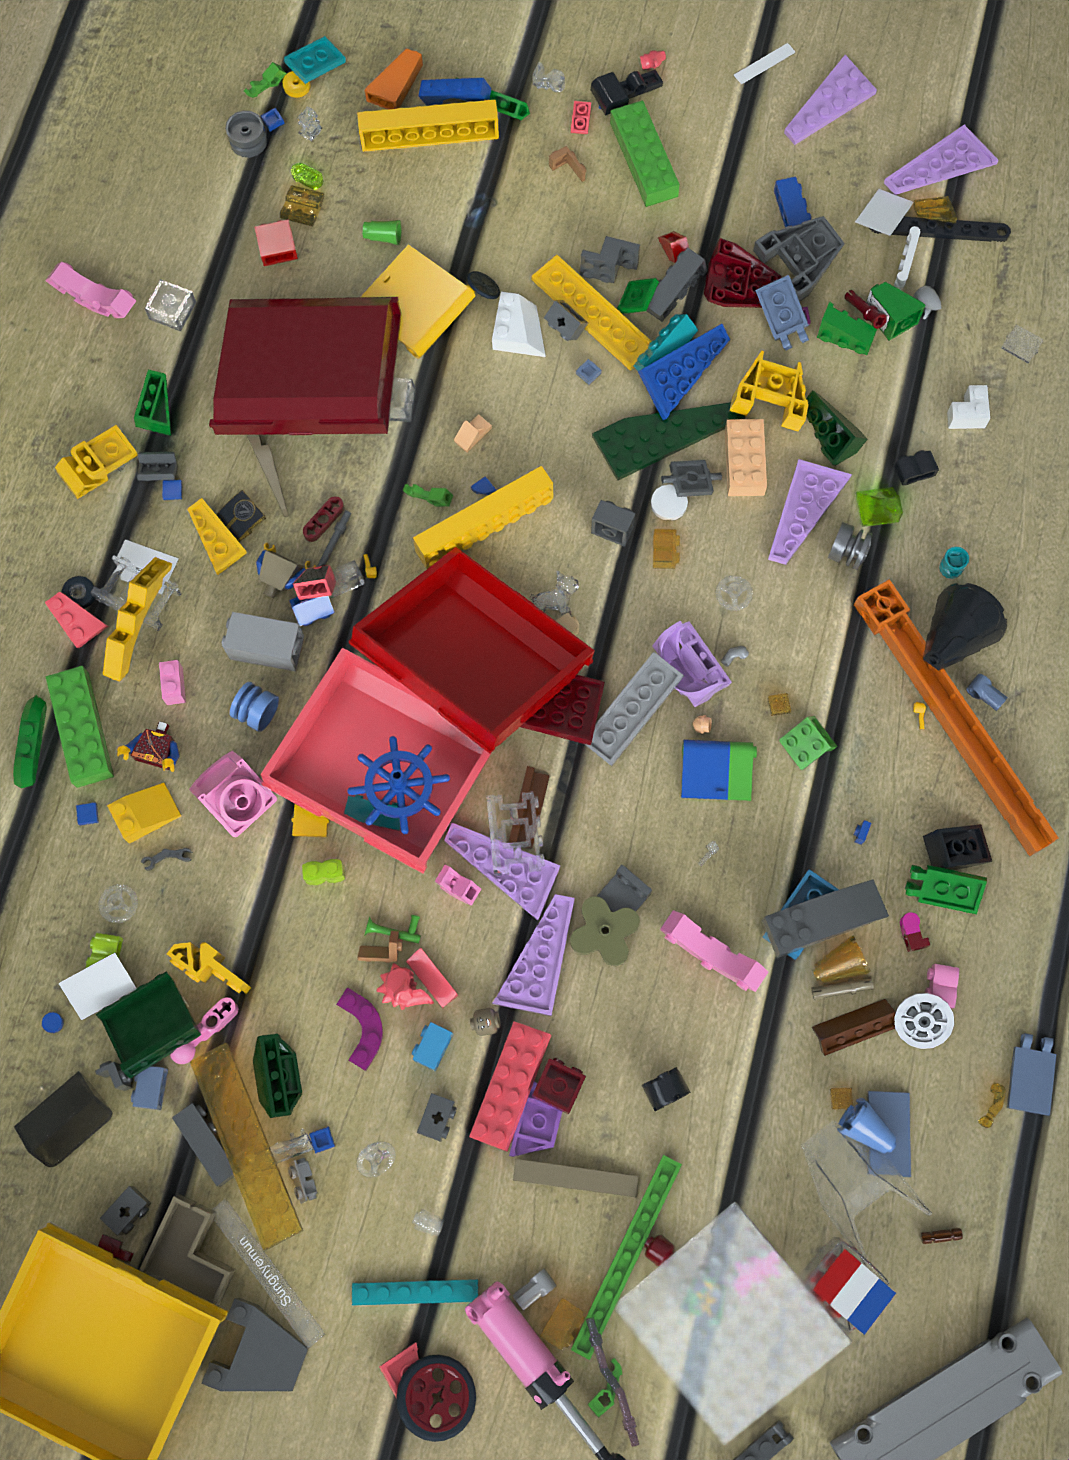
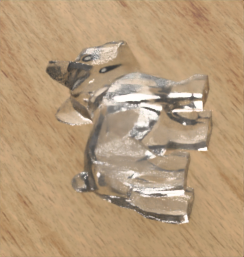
(557, 597)

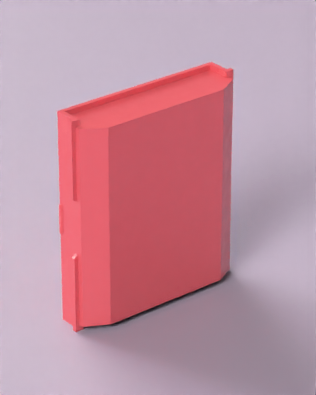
(357, 714)

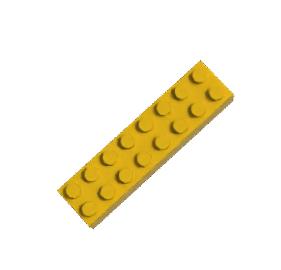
(428, 125)
(485, 516)

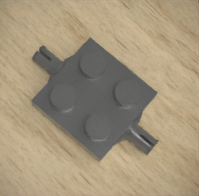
(691, 478)

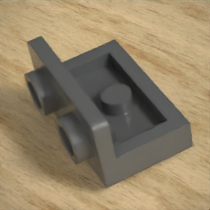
(157, 466)
(113, 1070)

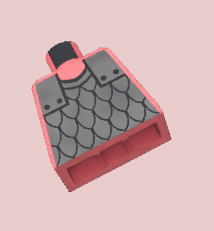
(315, 582)

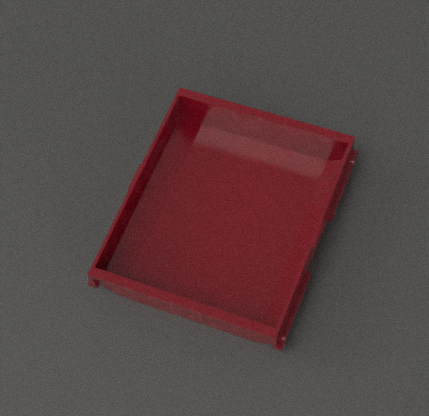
(307, 366)

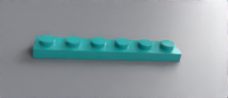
(414, 1292)

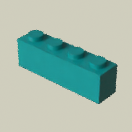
(670, 338)

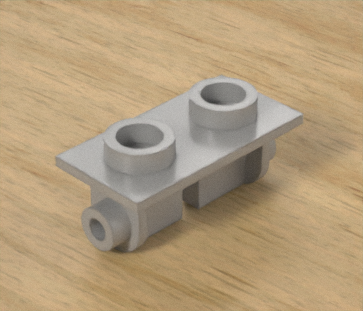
(303, 1188)

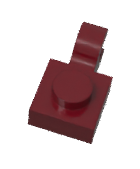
(114, 1246)

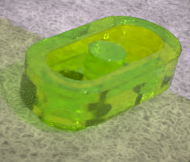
(308, 176)

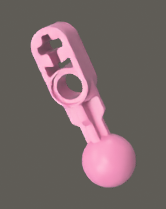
(186, 1052)

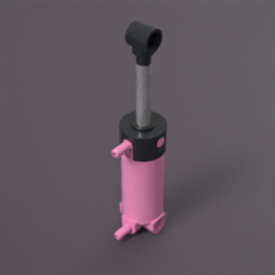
(530, 1359)

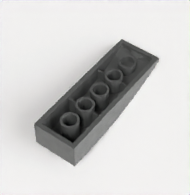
(824, 917)

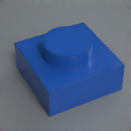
(861, 832)

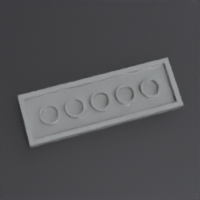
(634, 708)

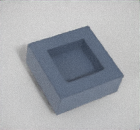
(588, 372)

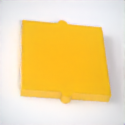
(308, 824)

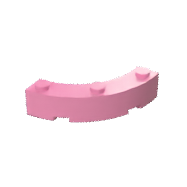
(89, 294)
(713, 953)

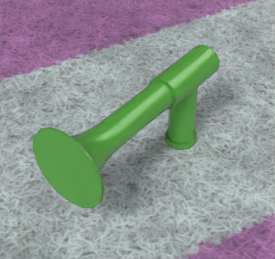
(408, 936)

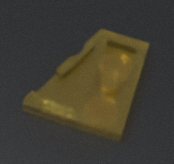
(935, 208)

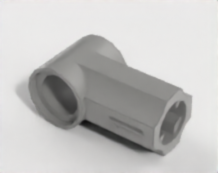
(537, 1287)

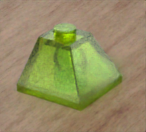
(879, 506)

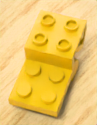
(94, 460)
(204, 965)

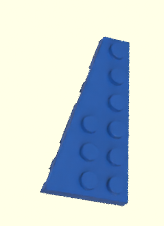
(678, 371)

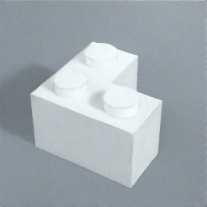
(973, 411)

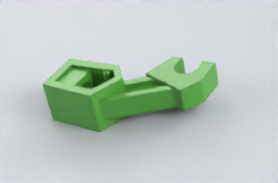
(271, 78)
(437, 496)
(595, 1404)

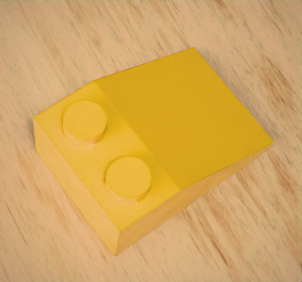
(144, 812)

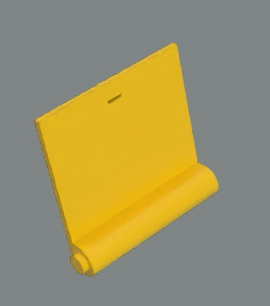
(426, 295)

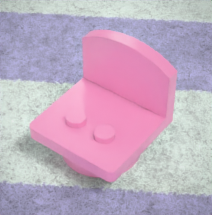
(233, 793)

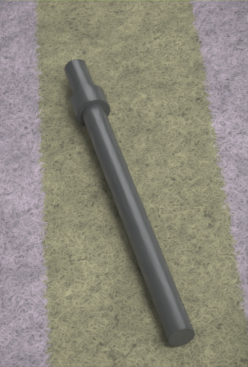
(339, 528)

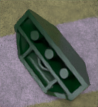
(276, 1075)

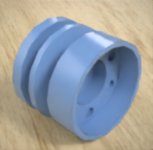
(254, 706)

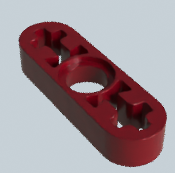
(323, 526)

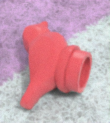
(652, 59)

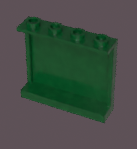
(148, 1024)

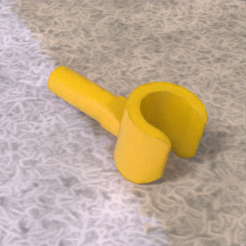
(370, 571)
(920, 708)

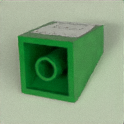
(899, 307)

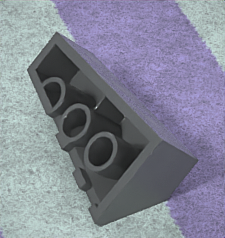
(676, 283)

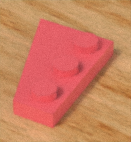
(75, 620)
(397, 1366)

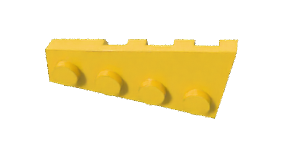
(217, 539)

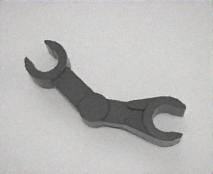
(178, 854)

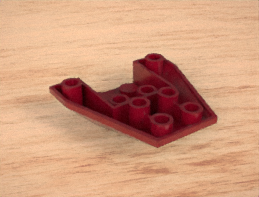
(735, 276)

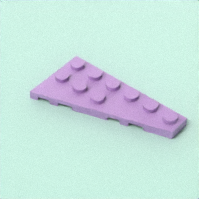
(834, 97)
(951, 157)
(807, 500)
(524, 887)
(537, 971)

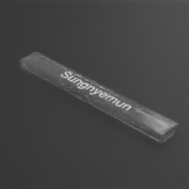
(267, 1274)

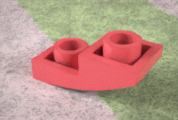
(581, 117)

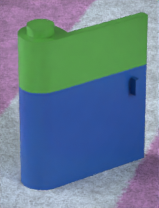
(717, 769)

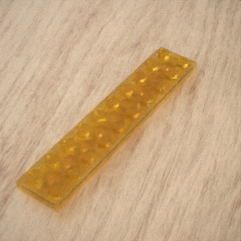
(246, 1147)

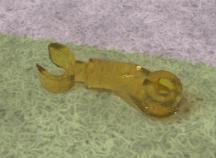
(999, 1095)

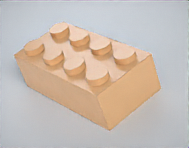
(745, 457)

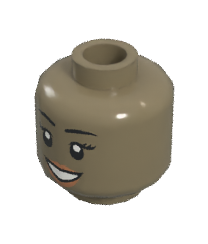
(485, 1021)

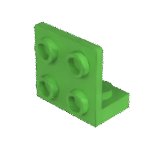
(807, 742)

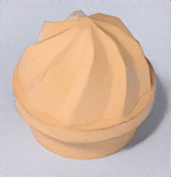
(702, 724)

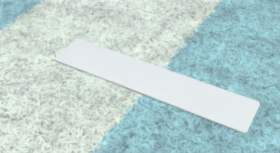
(764, 63)

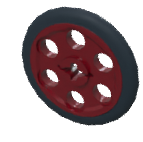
(407, 1396)

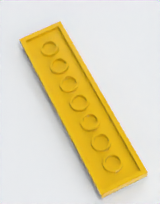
(603, 319)

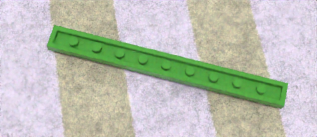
(628, 1253)

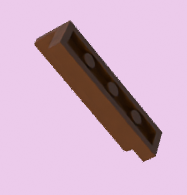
(538, 784)
(855, 1026)

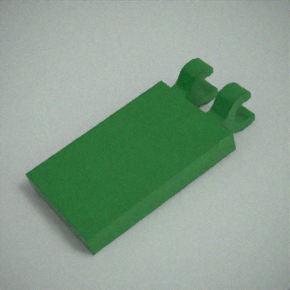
(947, 888)

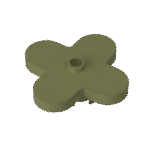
(610, 945)

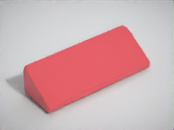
(432, 978)

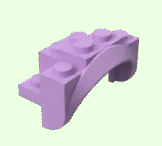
(692, 661)

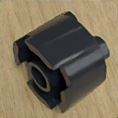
(666, 1089)

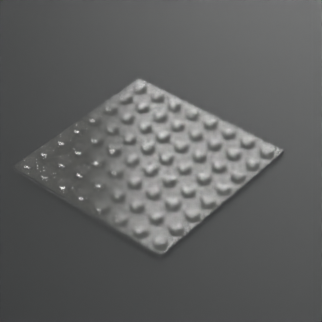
(731, 1323)

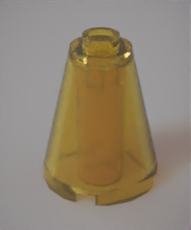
(842, 962)

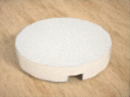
(666, 503)

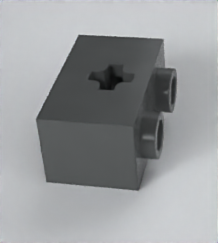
(565, 320)
(435, 1106)
(114, 1216)

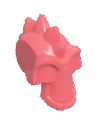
(401, 988)

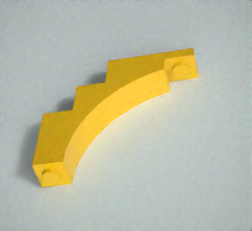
(131, 616)

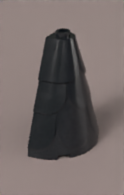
(963, 624)

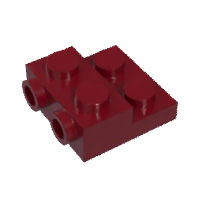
(559, 1085)

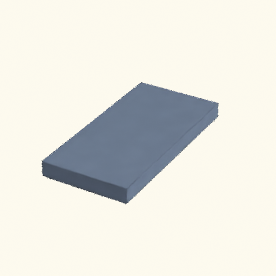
(895, 1113)

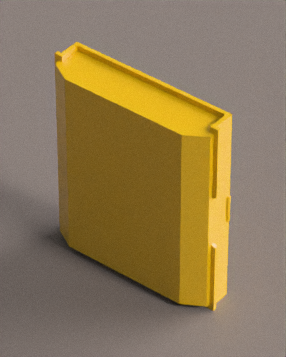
(98, 1349)

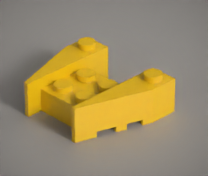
(774, 385)

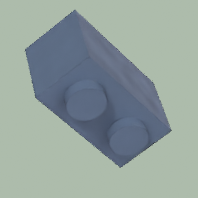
(150, 1088)

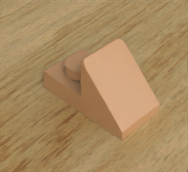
(472, 432)

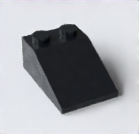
(957, 847)

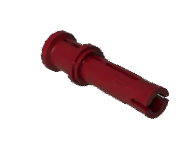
(869, 312)

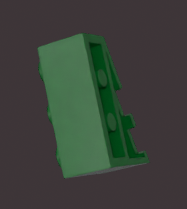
(845, 331)
(153, 404)

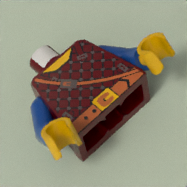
(153, 748)

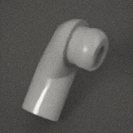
(739, 651)

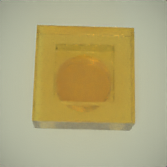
(779, 704)
(841, 1098)

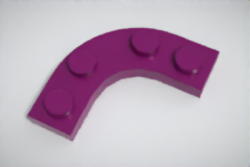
(371, 1027)

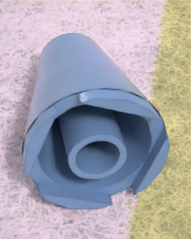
(867, 1127)

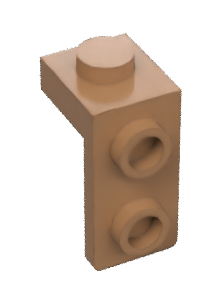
(564, 156)
(381, 953)

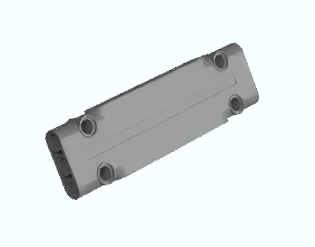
(954, 1400)

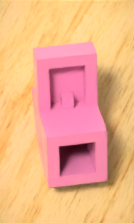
(457, 886)

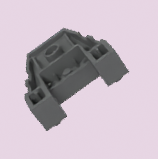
(804, 249)
(266, 1357)

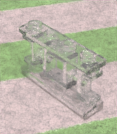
(498, 835)

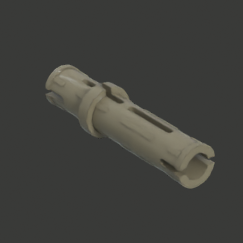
(850, 986)

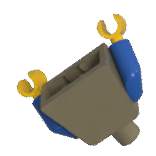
(277, 571)

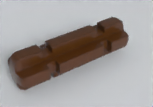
(941, 1236)

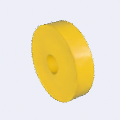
(293, 90)

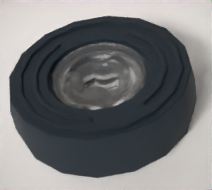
(84, 585)

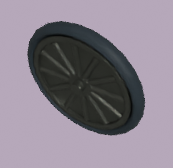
(483, 285)

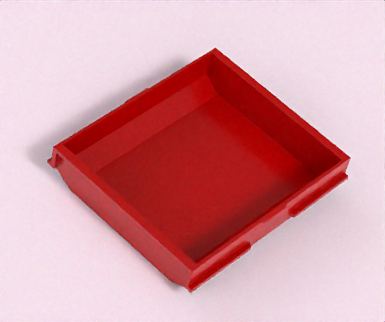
(471, 648)

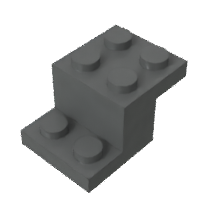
(612, 256)

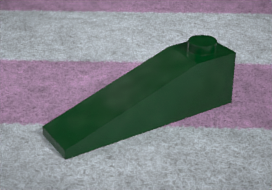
(835, 432)

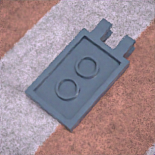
(783, 310)
(1032, 1077)

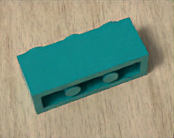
(361, 808)

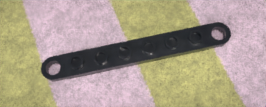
(960, 230)

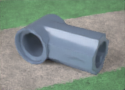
(982, 689)

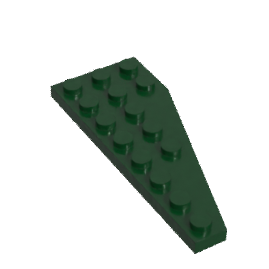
(648, 439)

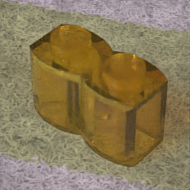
(665, 548)

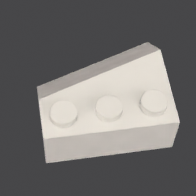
(517, 326)

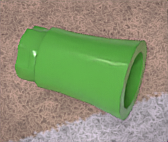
(383, 231)

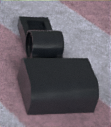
(615, 94)

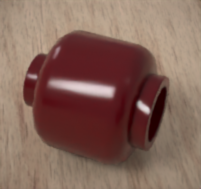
(658, 1249)

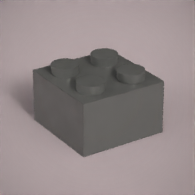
(613, 522)

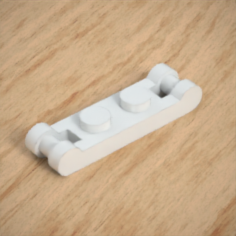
(908, 251)

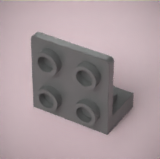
(625, 891)

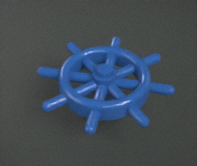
(398, 784)

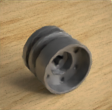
(850, 546)

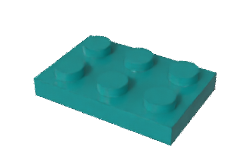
(314, 59)

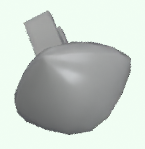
(929, 298)

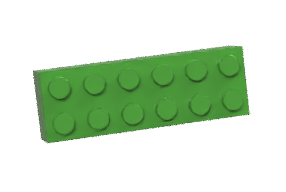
(644, 153)
(79, 727)

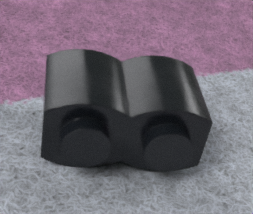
(916, 467)

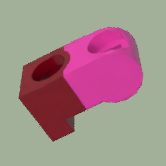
(911, 932)

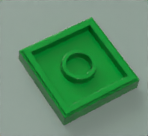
(637, 295)

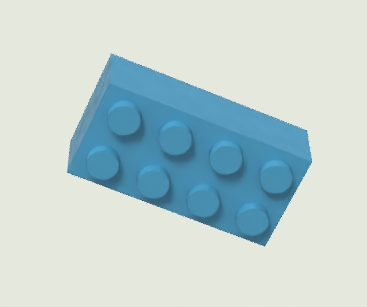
(809, 888)

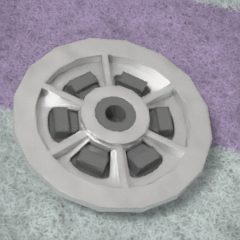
(924, 1020)

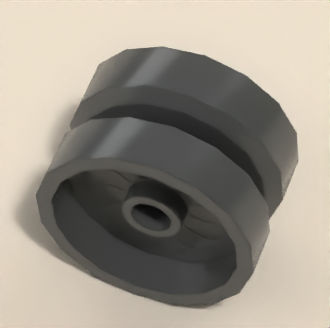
(246, 134)

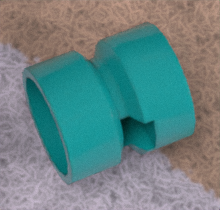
(954, 562)

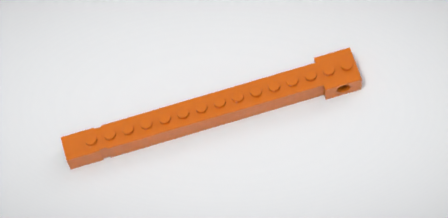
(888, 615)

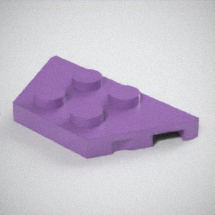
(536, 1127)

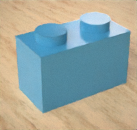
(432, 1046)

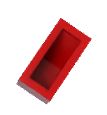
(673, 245)

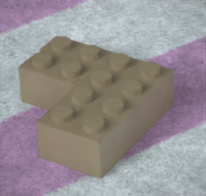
(176, 1252)

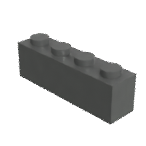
(204, 1142)

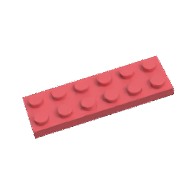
(510, 1086)

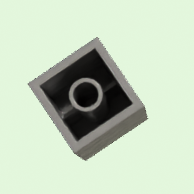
(263, 641)

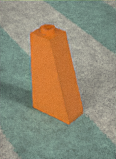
(395, 81)

